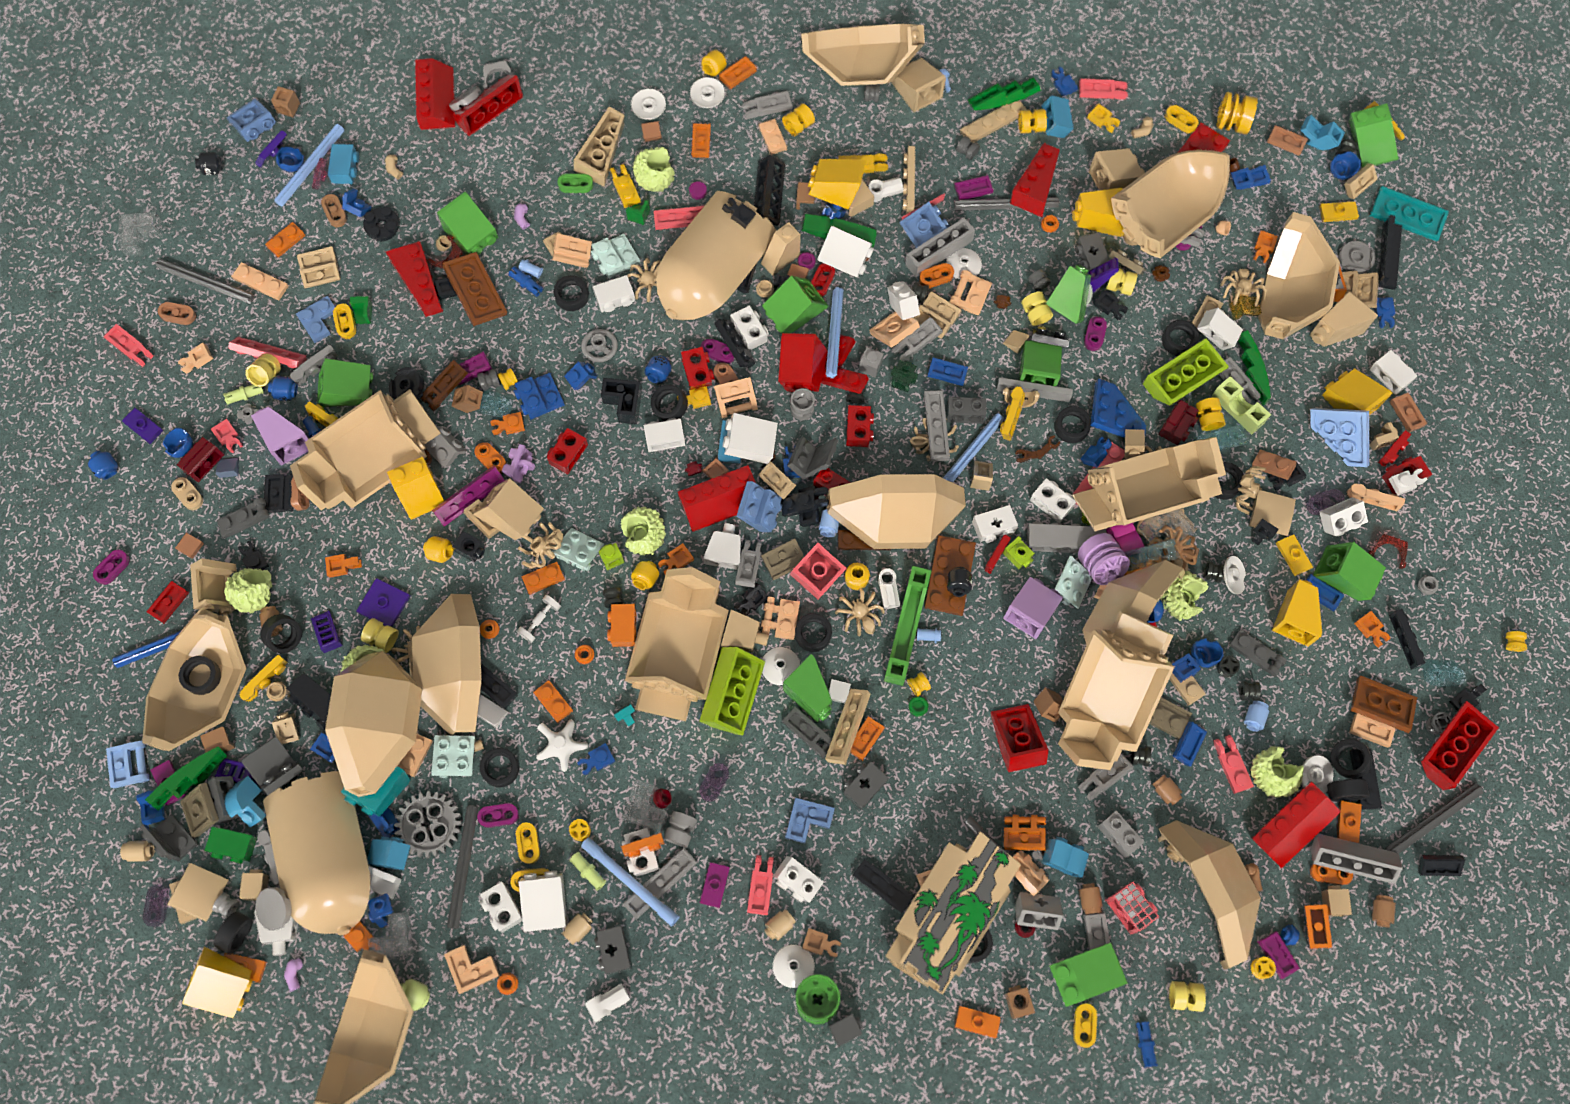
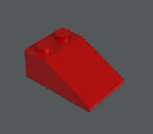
(1019, 738)

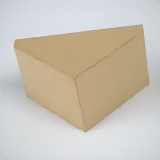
(862, 200)
(982, 475)

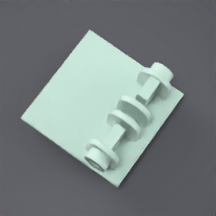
(578, 549)
(1073, 583)
(453, 756)

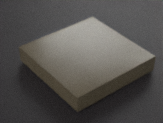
(199, 810)

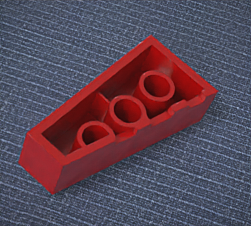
(1034, 185)
(415, 272)

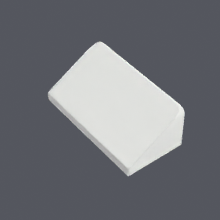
(490, 712)

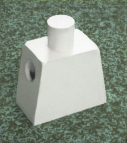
(724, 548)
(278, 937)

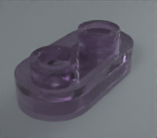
(1323, 500)
(713, 782)
(156, 905)

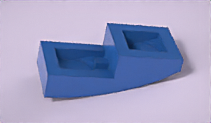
(1250, 178)

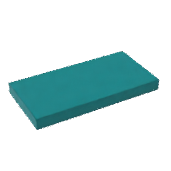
(1410, 213)

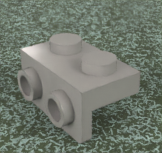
(445, 447)

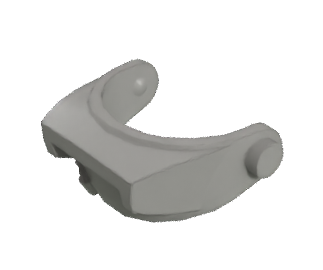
(495, 67)

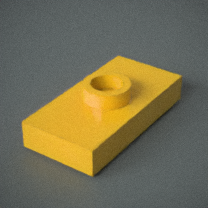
(1339, 211)
(1294, 555)

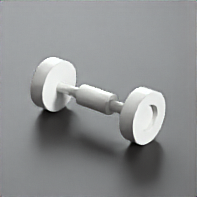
(539, 618)

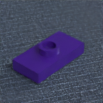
(142, 425)

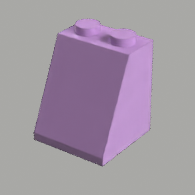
(280, 435)
(1033, 607)

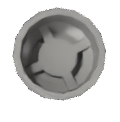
(802, 404)
(680, 828)

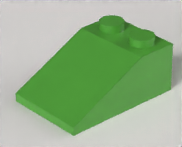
(1374, 135)
(1088, 974)

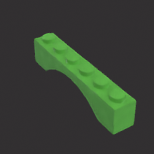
(907, 626)

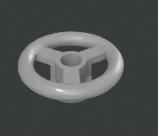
(598, 336)

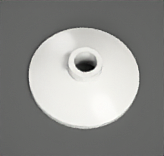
(704, 87)
(646, 98)
(973, 265)
(1234, 575)
(775, 674)
(1319, 771)
(782, 969)

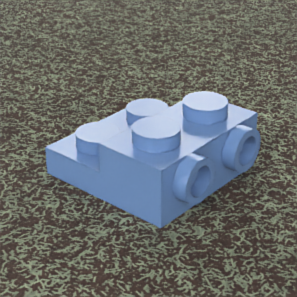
(251, 120)
(924, 224)
(759, 507)

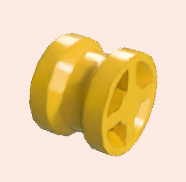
(507, 379)
(1516, 641)
(919, 684)
(579, 826)
(1266, 965)

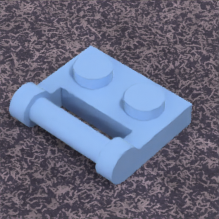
(121, 767)

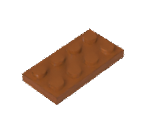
(474, 289)
(948, 555)

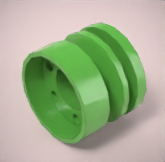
(822, 987)

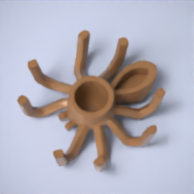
(1186, 553)

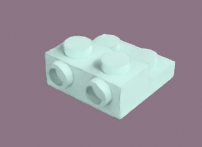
(614, 255)

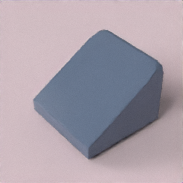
(227, 468)

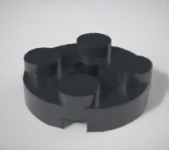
(377, 215)
(405, 375)

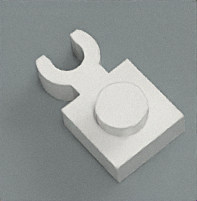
(1406, 482)

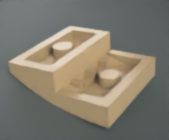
(318, 267)
(1362, 286)
(940, 310)
(1274, 509)
(197, 892)

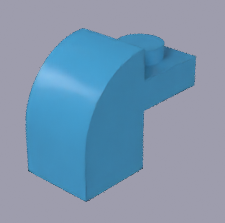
(1321, 136)
(240, 801)

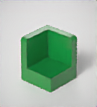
(638, 213)
(361, 309)

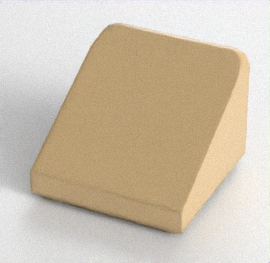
(1016, 341)

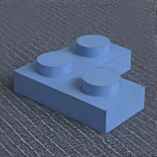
(313, 317)
(803, 815)

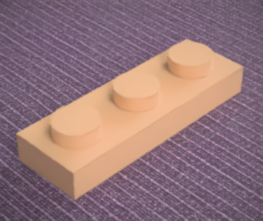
(260, 281)

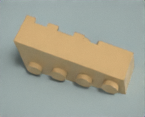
(600, 148)

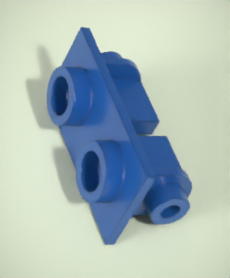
(385, 823)

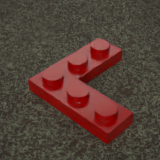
(846, 379)

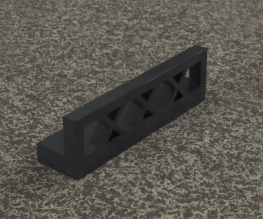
(765, 188)
(1389, 254)

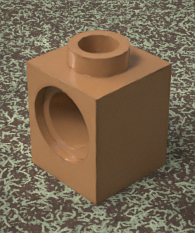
(285, 101)
(467, 399)
(1027, 1007)

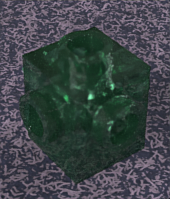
(904, 375)

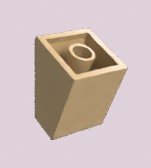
(920, 84)
(1114, 169)
(1343, 321)
(509, 510)

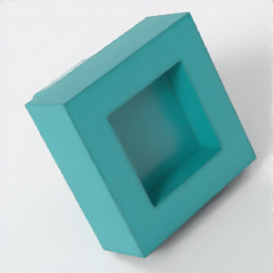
(624, 714)

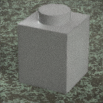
(871, 362)

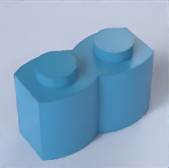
(1065, 857)

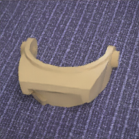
(1032, 397)

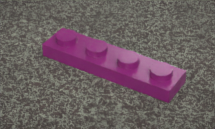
(475, 490)

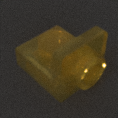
(1245, 306)

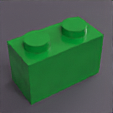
(230, 844)

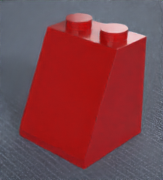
(801, 362)

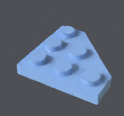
(1344, 433)

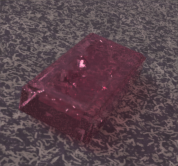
(319, 174)

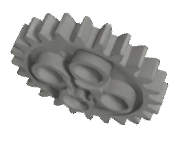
(446, 818)

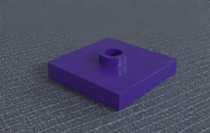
(271, 149)
(383, 603)

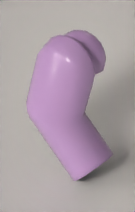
(519, 213)
(290, 973)

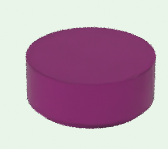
(697, 190)
(807, 260)

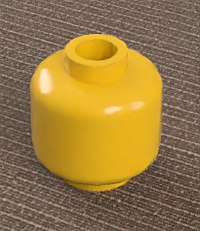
(713, 63)
(438, 549)
(645, 575)
(857, 576)

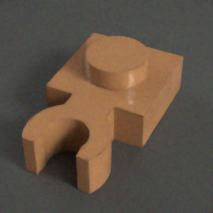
(817, 942)

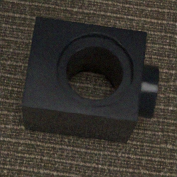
(465, 540)

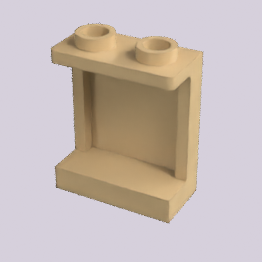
(208, 585)

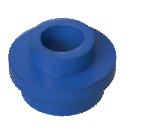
(1290, 935)

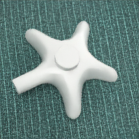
(560, 744)

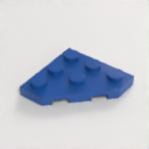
(1112, 410)

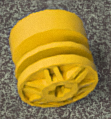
(1236, 113)

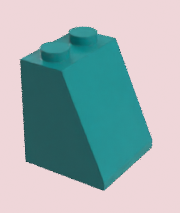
(386, 794)

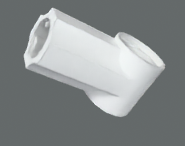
(885, 188)
(889, 590)
(604, 1004)

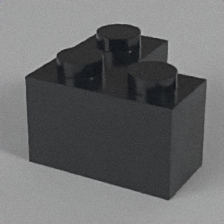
(625, 395)

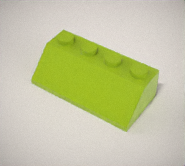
(1185, 373)
(732, 690)

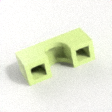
(1231, 399)

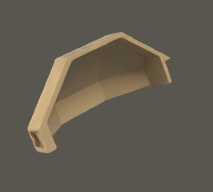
(864, 52)
(1298, 279)
(897, 509)
(1133, 595)
(448, 664)
(175, 713)
(372, 721)
(1223, 883)
(368, 1033)

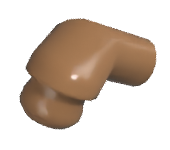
(1254, 873)

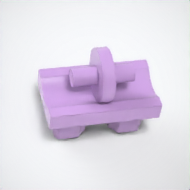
(520, 464)

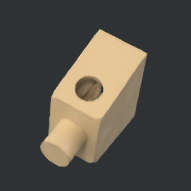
(743, 633)

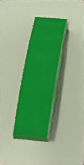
(1000, 96)
(821, 225)
(1255, 365)
(194, 772)

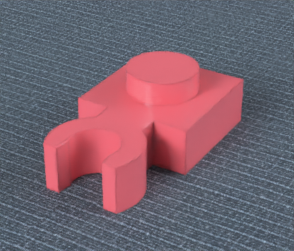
(226, 434)

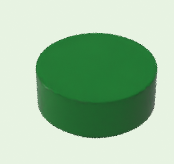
(918, 706)

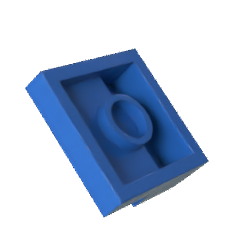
(538, 395)

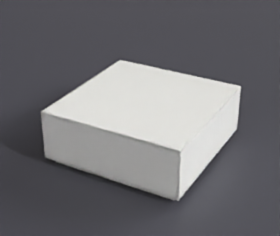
(839, 691)

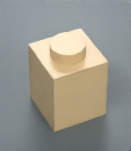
(1134, 443)
(253, 884)
(1337, 901)

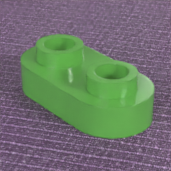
(575, 182)

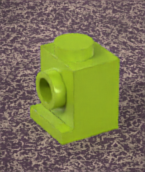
(609, 554)
(1018, 560)

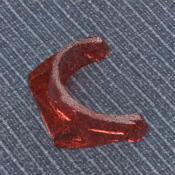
(455, 253)
(1401, 545)

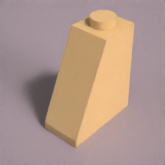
(782, 249)

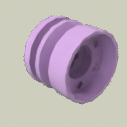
(1103, 558)

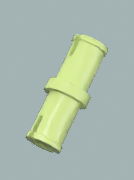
(242, 393)
(587, 871)

